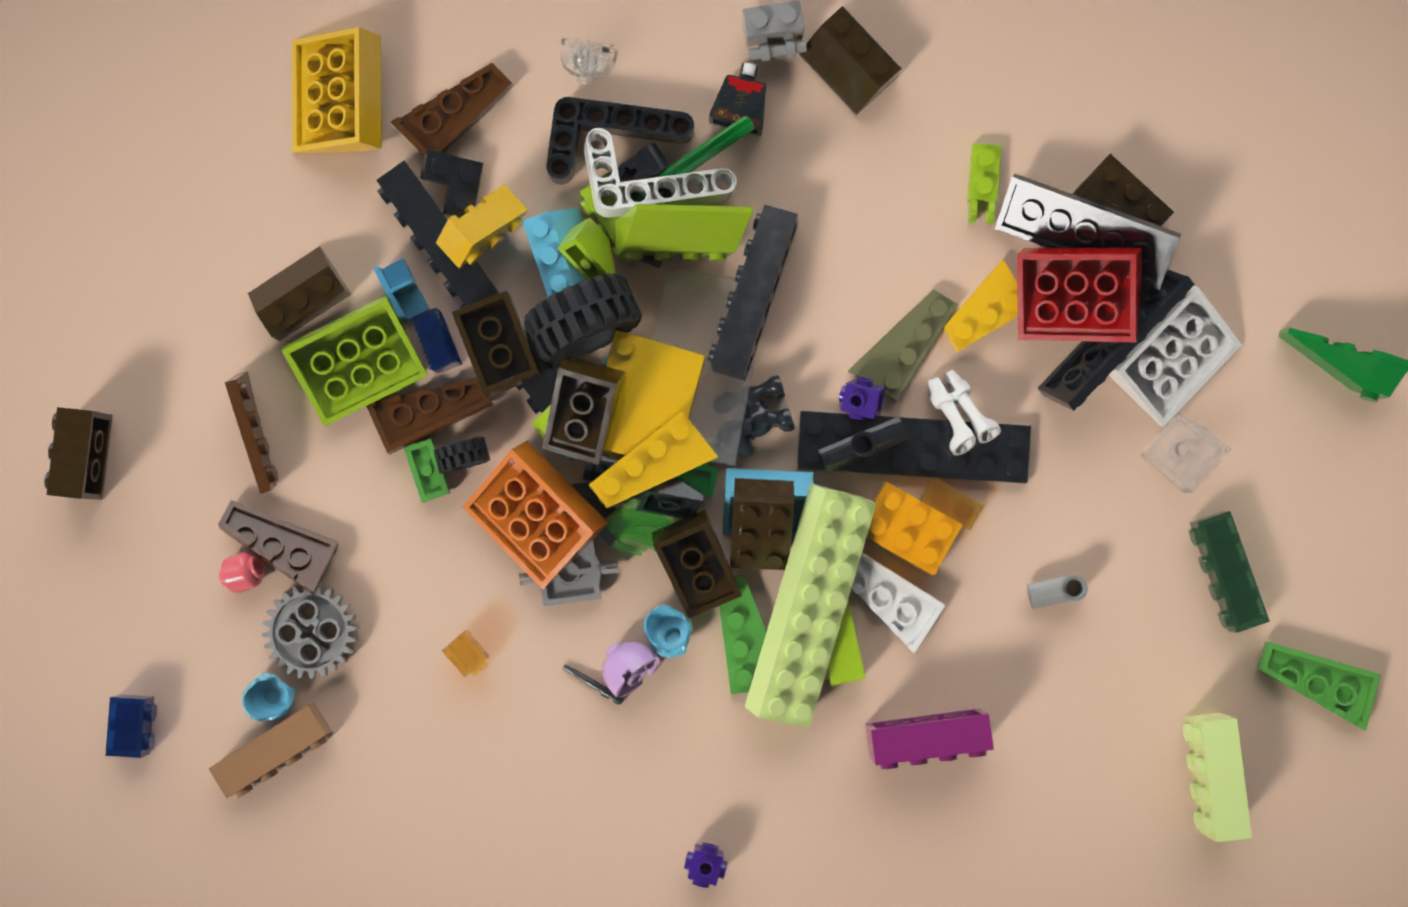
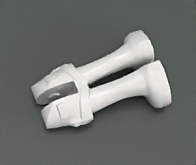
(963, 437)

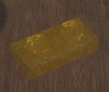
(952, 502)

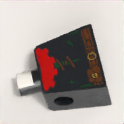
(740, 98)

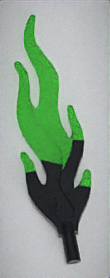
(623, 522)

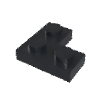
(460, 176)

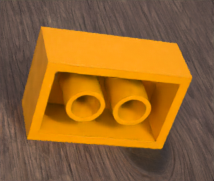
(911, 529)

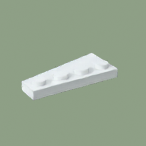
(896, 601)

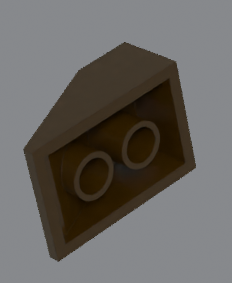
(582, 409)
(696, 564)

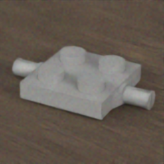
(577, 581)

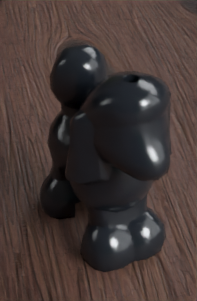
(760, 418)

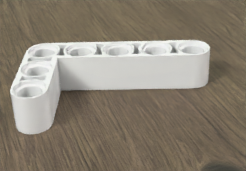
(648, 187)

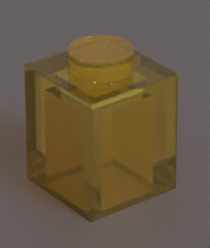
(466, 654)

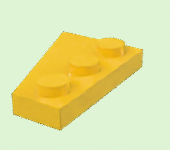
(986, 309)

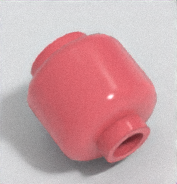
(242, 572)

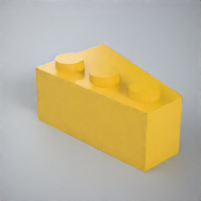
(481, 226)

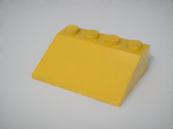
(337, 92)
(654, 388)

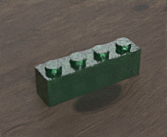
(1228, 572)

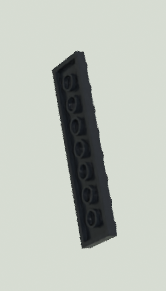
(923, 454)

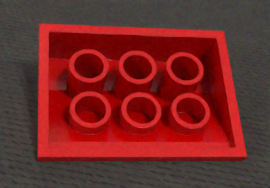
(1079, 294)

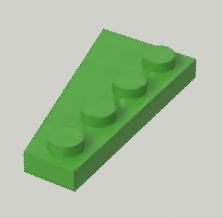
(742, 637)
(1331, 684)

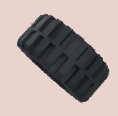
(582, 318)

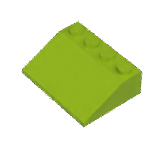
(681, 231)
(355, 360)

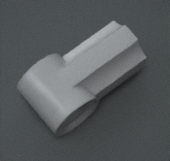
(1054, 591)

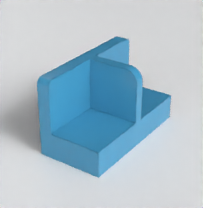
(402, 290)

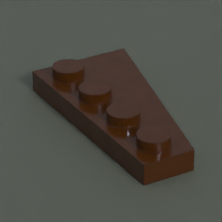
(250, 427)

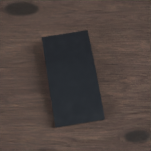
(668, 499)

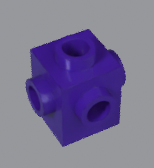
(862, 398)
(708, 854)

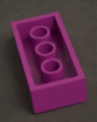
(929, 737)

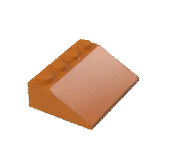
(534, 514)

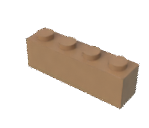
(270, 750)

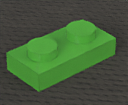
(425, 471)

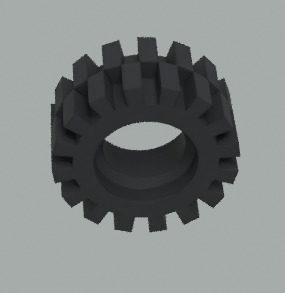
(461, 455)

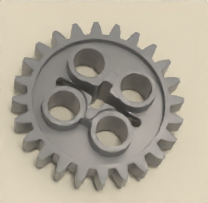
(294, 652)

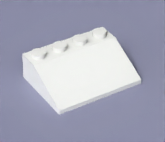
(1176, 357)

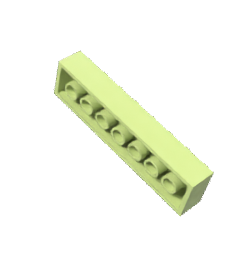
(810, 606)

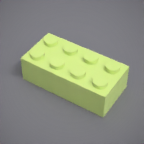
(1217, 777)

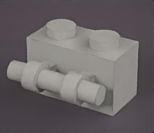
(771, 25)

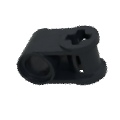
(644, 164)

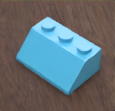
(545, 235)
(801, 486)

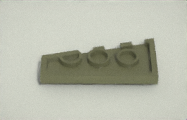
(903, 348)

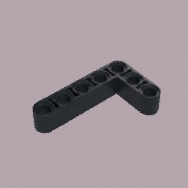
(611, 111)

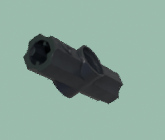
(880, 437)

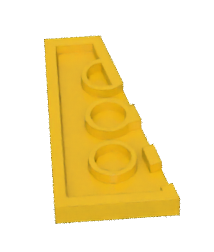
(660, 457)

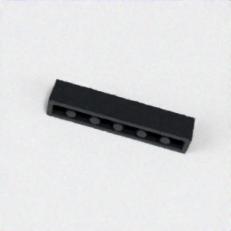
(754, 292)

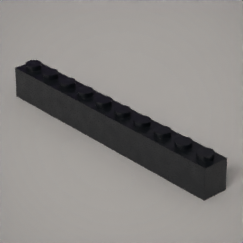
(469, 282)

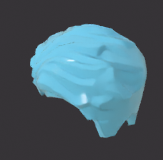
(667, 631)
(267, 698)

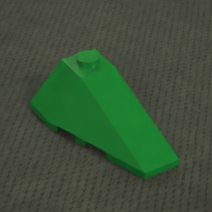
(1364, 372)

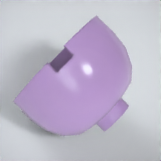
(627, 666)

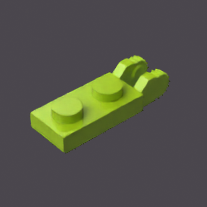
(983, 180)

